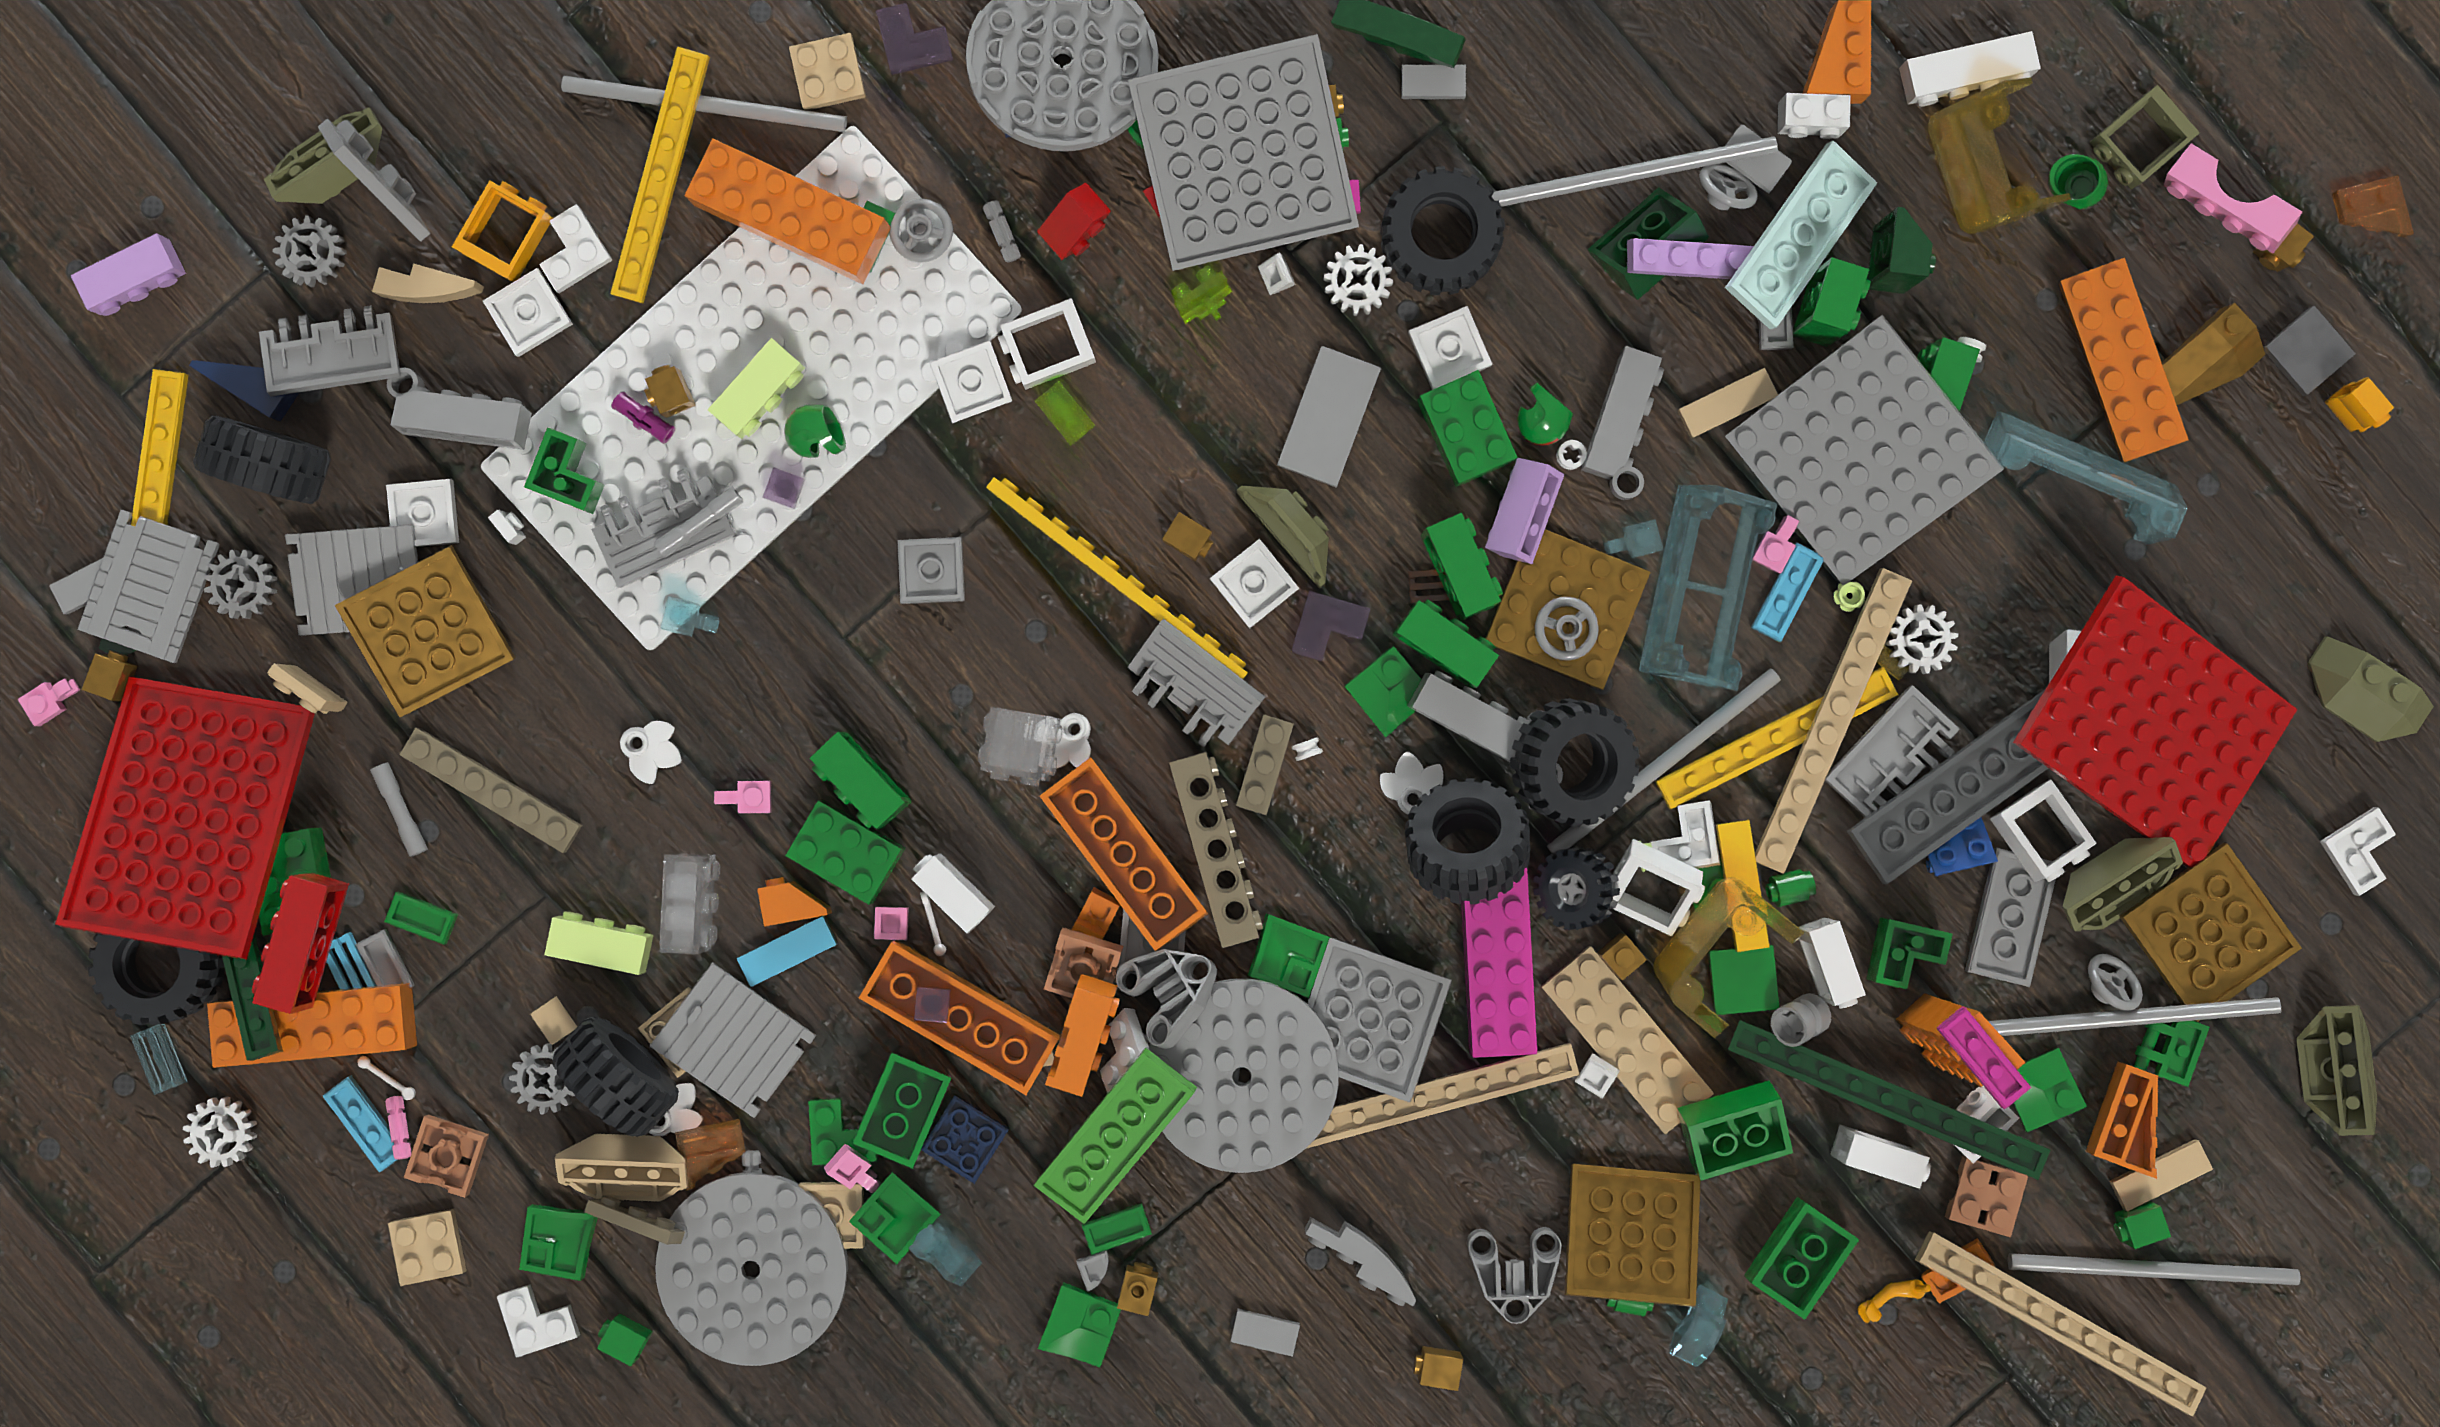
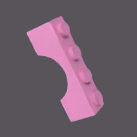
(2262, 222)

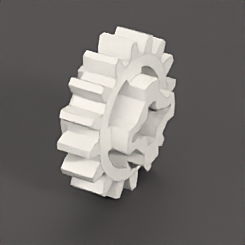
(1348, 269)
(1921, 627)
(210, 1142)

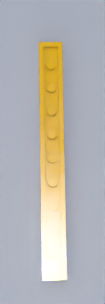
(1108, 571)

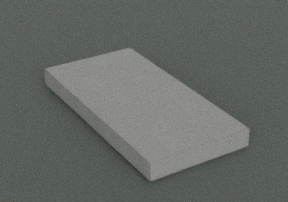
(1328, 416)
(2009, 922)

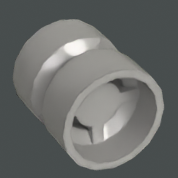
(1801, 1020)

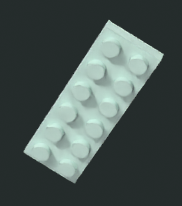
(1801, 235)

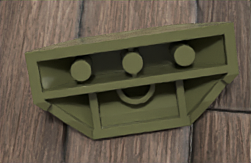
(313, 171)
(1292, 527)
(2367, 692)
(2119, 881)
(2339, 1070)

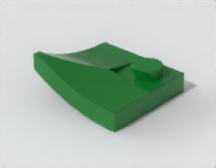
(1385, 690)
(1288, 955)
(2051, 1092)
(894, 1217)
(557, 1241)
(1080, 1325)

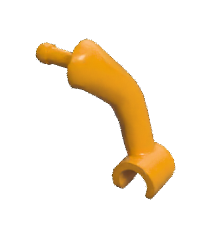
(1912, 1289)

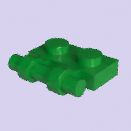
(2179, 1052)

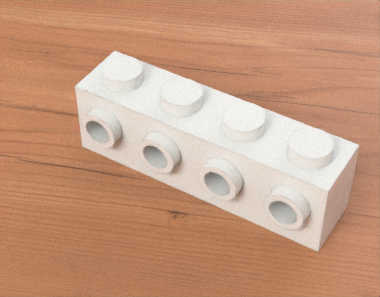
(1968, 68)

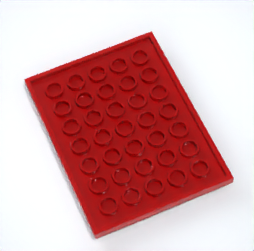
(2155, 722)
(186, 818)

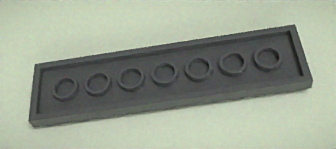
(1947, 798)

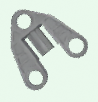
(1171, 975)
(1541, 1274)

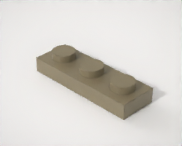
(1264, 764)
(635, 1220)

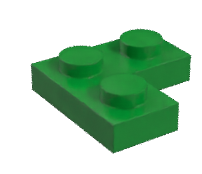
(828, 1131)

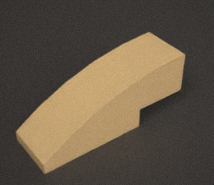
(424, 285)

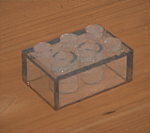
(688, 903)

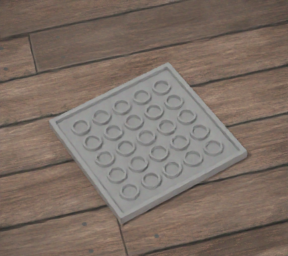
(1244, 152)
(1864, 450)

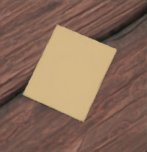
(553, 1020)

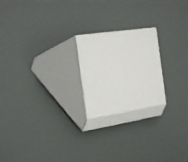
(1276, 274)

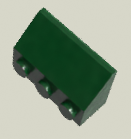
(1654, 218)
(1899, 254)

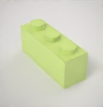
(757, 389)
(599, 943)

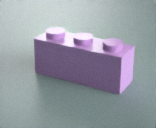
(128, 275)
(1524, 510)

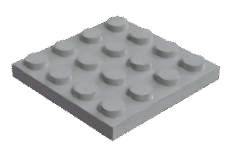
(1377, 1016)

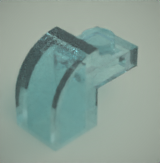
(946, 1253)
(1701, 1328)

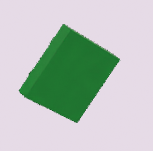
(1743, 980)

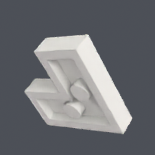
(582, 253)
(1698, 840)
(2351, 850)
(1128, 1043)
(530, 1329)

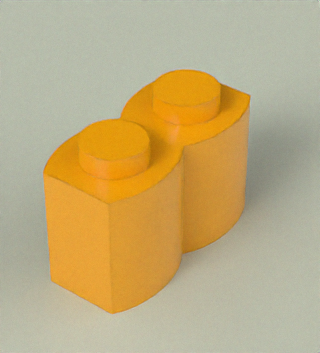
(2360, 405)

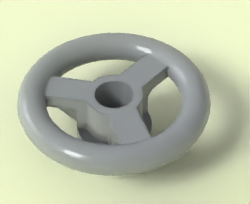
(1723, 190)
(916, 219)
(1570, 652)
(2110, 986)

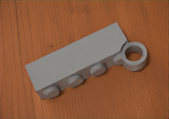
(457, 417)
(1621, 417)
(1467, 715)

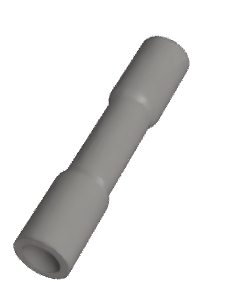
(715, 510)
(407, 827)

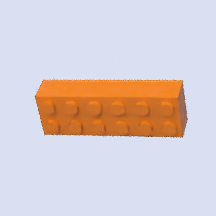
(788, 211)
(2123, 360)
(1123, 854)
(337, 1025)
(977, 1026)
(1920, 1027)

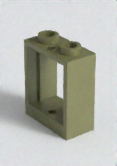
(2167, 117)

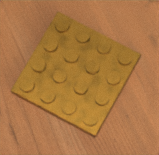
(1575, 571)
(425, 631)
(2210, 930)
(1633, 1235)

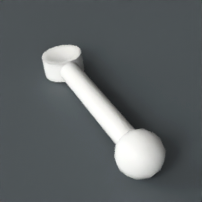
(939, 949)
(407, 1092)

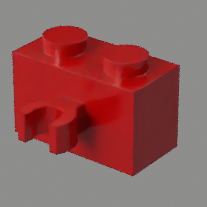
(1074, 222)

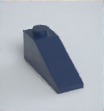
(248, 385)

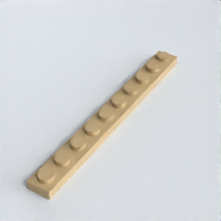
(1832, 720)
(1450, 1093)
(2060, 1323)

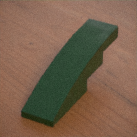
(1400, 31)

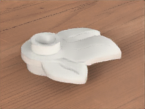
(1073, 747)
(654, 752)
(1409, 779)
(680, 1115)

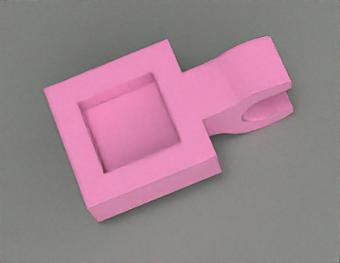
(1775, 548)
(46, 700)
(750, 797)
(852, 1167)

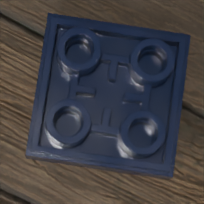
(965, 1139)

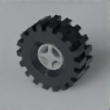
(1564, 898)

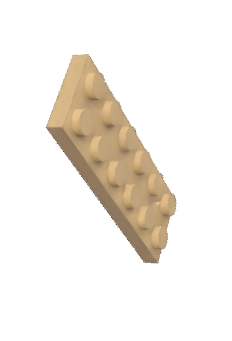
(1626, 1038)

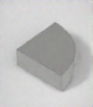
(1093, 1268)

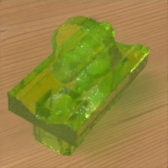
(1203, 299)
(1065, 413)

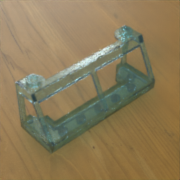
(2150, 499)
(1660, 653)

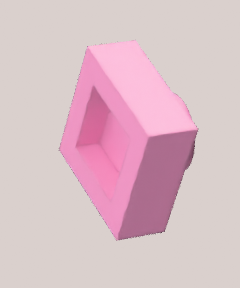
(891, 923)

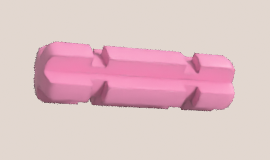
(398, 1127)

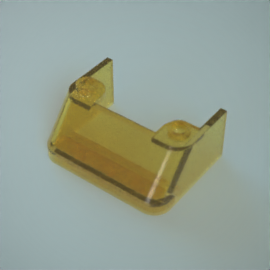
(1974, 165)
(1726, 905)

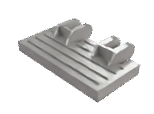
(385, 184)
(329, 356)
(632, 550)
(1196, 680)
(1890, 752)

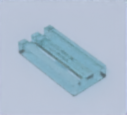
(169, 1052)

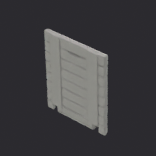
(341, 564)
(150, 584)
(732, 1042)

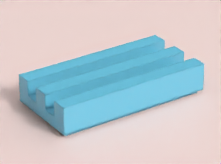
(336, 970)

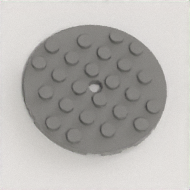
(1053, 106)
(1289, 1085)
(742, 1315)

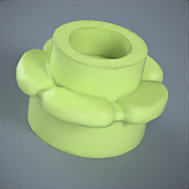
(1857, 599)

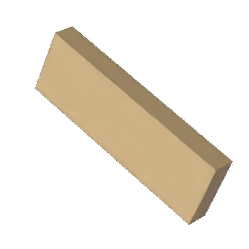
(1727, 403)
(2172, 1171)

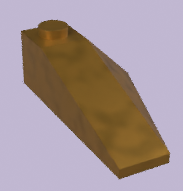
(2214, 354)

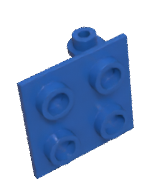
(1963, 851)

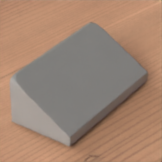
(1762, 169)

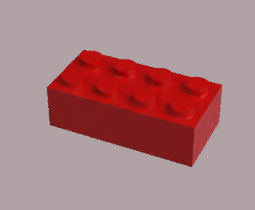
(299, 942)

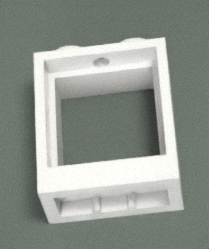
(1018, 369)
(2022, 847)
(1664, 866)
(952, 891)
(1831, 962)
(1880, 1157)

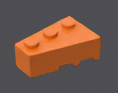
(1844, 53)
(1082, 1034)
(2128, 1121)

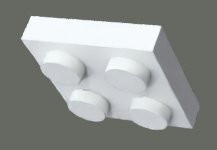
(527, 312)
(1449, 347)
(970, 381)
(427, 507)
(1254, 583)

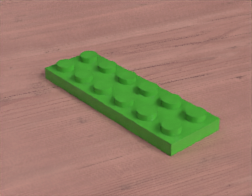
(1115, 1135)

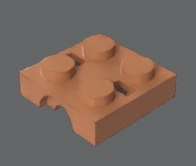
(1072, 961)
(442, 1162)
(1978, 1193)

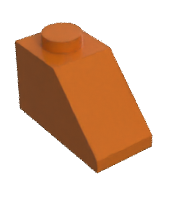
(788, 902)

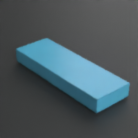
(1787, 593)
(787, 951)
(362, 1121)

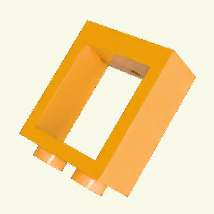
(480, 216)

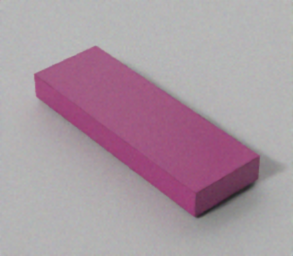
(1983, 1057)

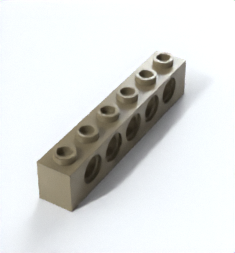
(1229, 930)

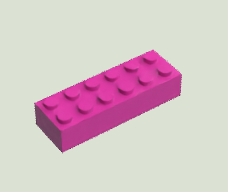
(1500, 974)

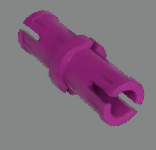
(643, 417)

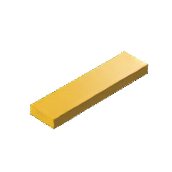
(1740, 862)

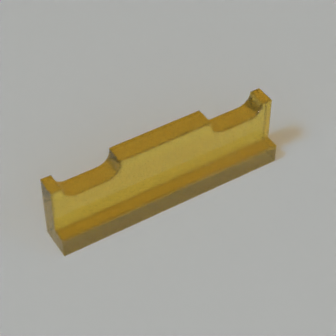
(1890, 664)

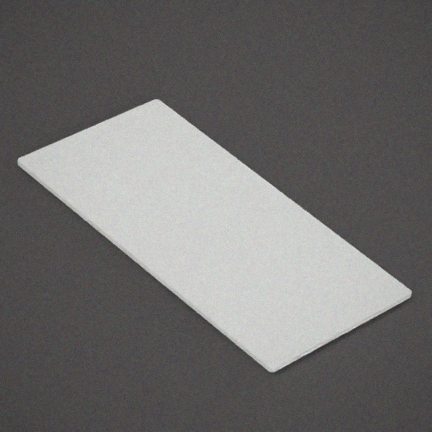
(861, 356)

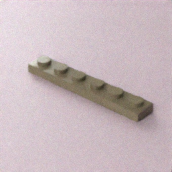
(490, 790)

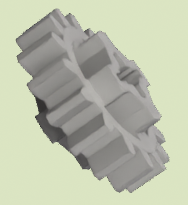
(296, 257)
(242, 570)
(535, 1070)

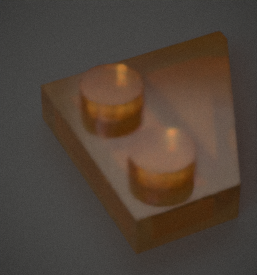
(2375, 206)
(709, 1148)

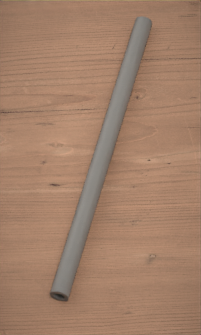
(707, 104)
(1636, 171)
(1678, 751)
(2137, 1016)
(2154, 1269)

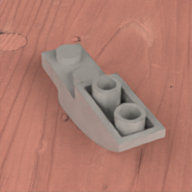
(1374, 1264)

